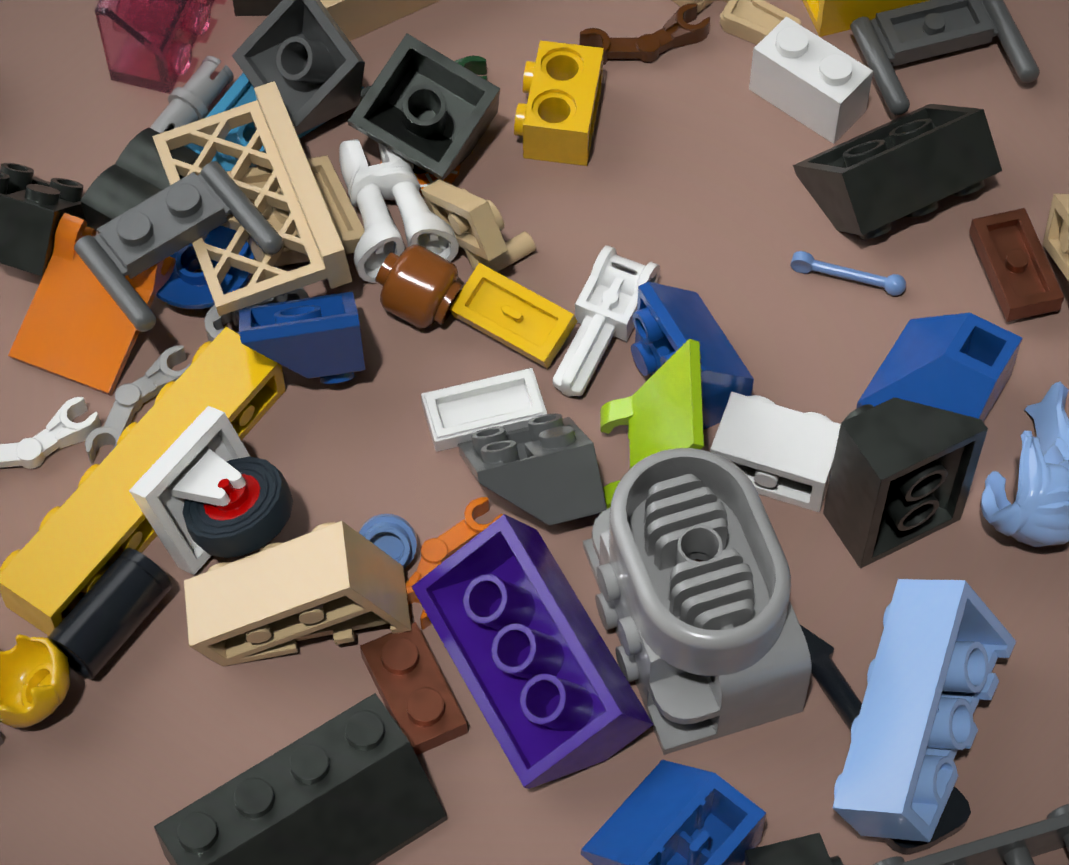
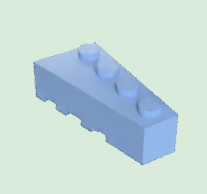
(919, 708)

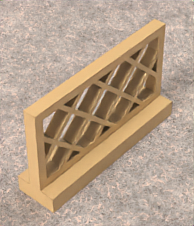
(299, 197)

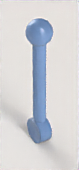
(804, 262)

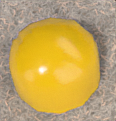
(32, 681)

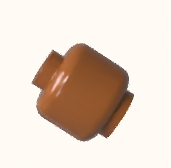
(418, 286)

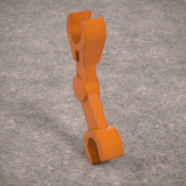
(438, 549)

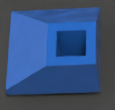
(947, 364)

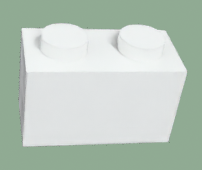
(810, 79)
(779, 449)

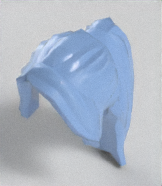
(1042, 497)

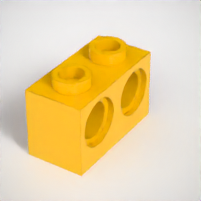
(561, 102)

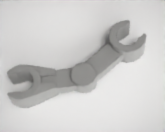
(131, 397)

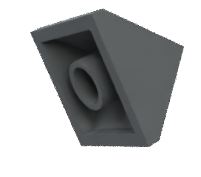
(307, 59)

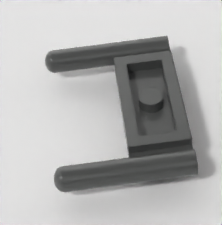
(934, 30)
(164, 227)

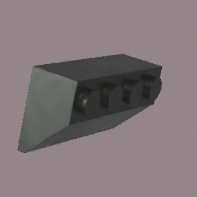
(326, 799)

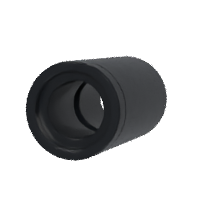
(110, 612)

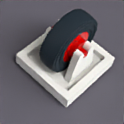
(212, 495)

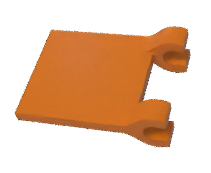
(73, 320)

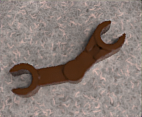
(648, 47)

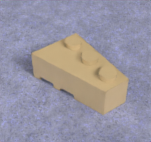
(295, 593)

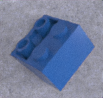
(665, 322)
(679, 820)

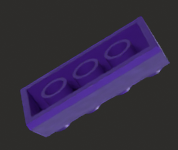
(530, 654)

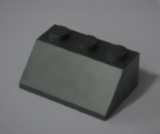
(901, 168)
(900, 475)

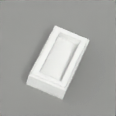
(481, 404)

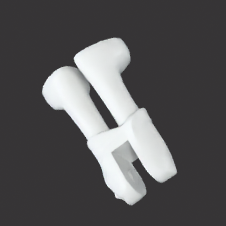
(390, 181)

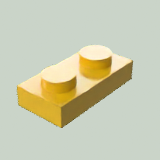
(513, 315)

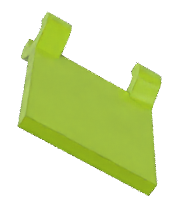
(662, 411)

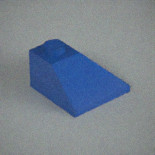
(308, 335)

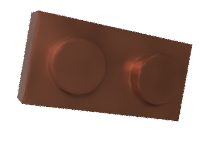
(1016, 264)
(414, 689)

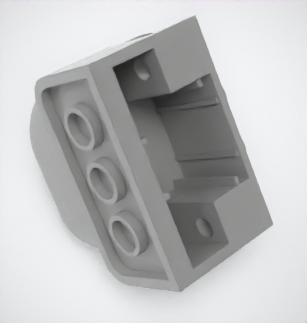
(707, 637)

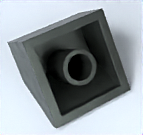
(427, 108)

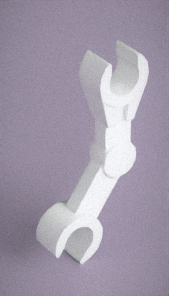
(58, 434)

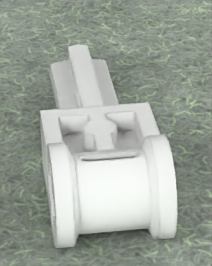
(603, 311)

